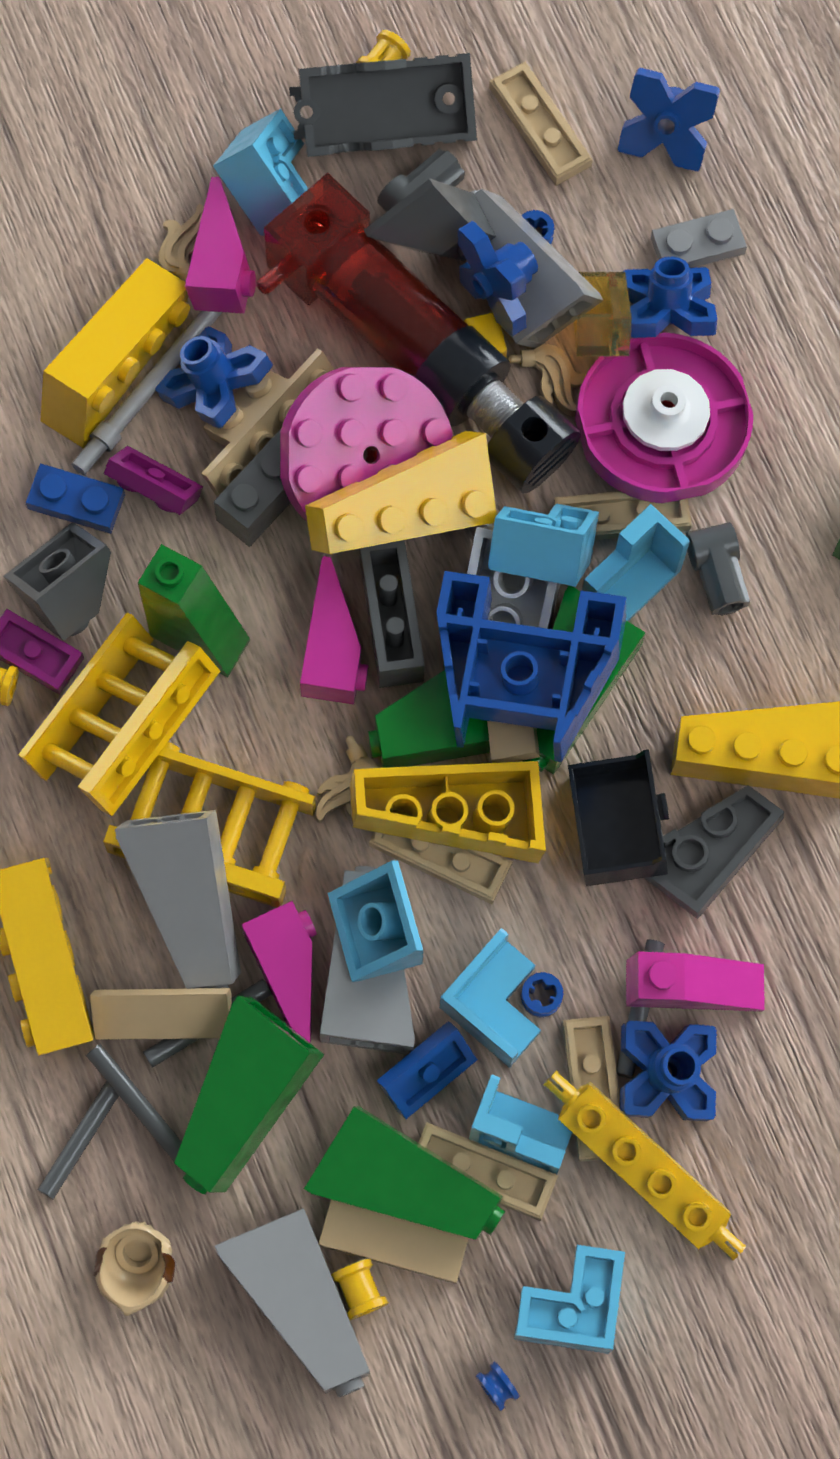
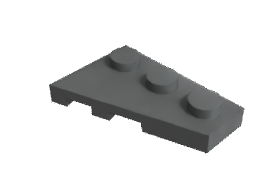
(715, 848)

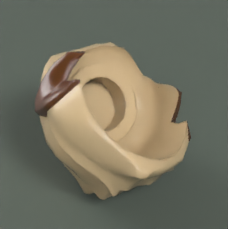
(134, 1267)

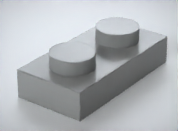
(701, 239)

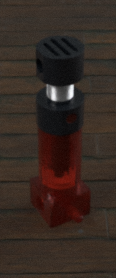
(326, 255)

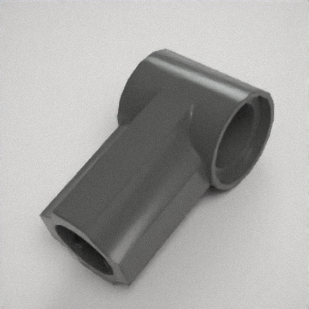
(439, 166)
(716, 555)

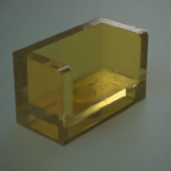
(607, 326)

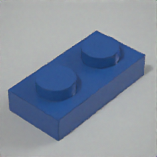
(75, 498)
(427, 1070)

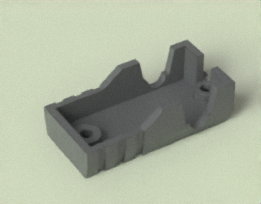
(385, 104)

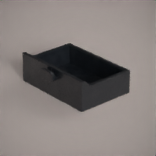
(619, 819)

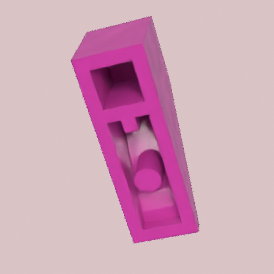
(219, 269)
(333, 651)
(285, 957)
(693, 982)

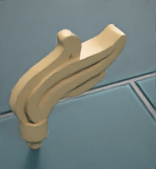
(179, 244)
(556, 372)
(340, 784)

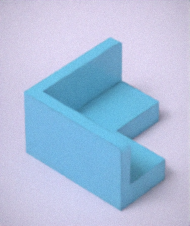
(260, 169)
(544, 545)
(643, 563)
(480, 1000)
(520, 1129)
(579, 1318)

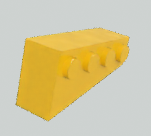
(111, 351)
(420, 497)
(764, 748)
(456, 806)
(41, 959)

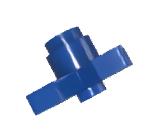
(668, 119)
(496, 275)
(670, 296)
(210, 374)
(684, 1055)

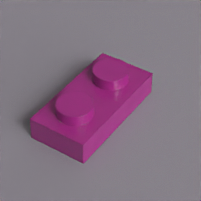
(153, 480)
(37, 652)

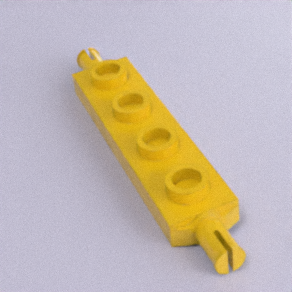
(644, 1165)

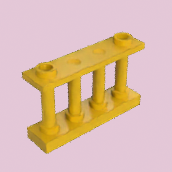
(144, 733)
(263, 881)

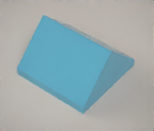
(376, 923)

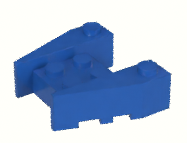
(522, 670)

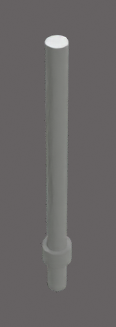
(107, 433)

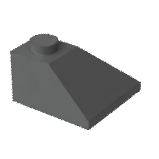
(430, 220)
(64, 580)

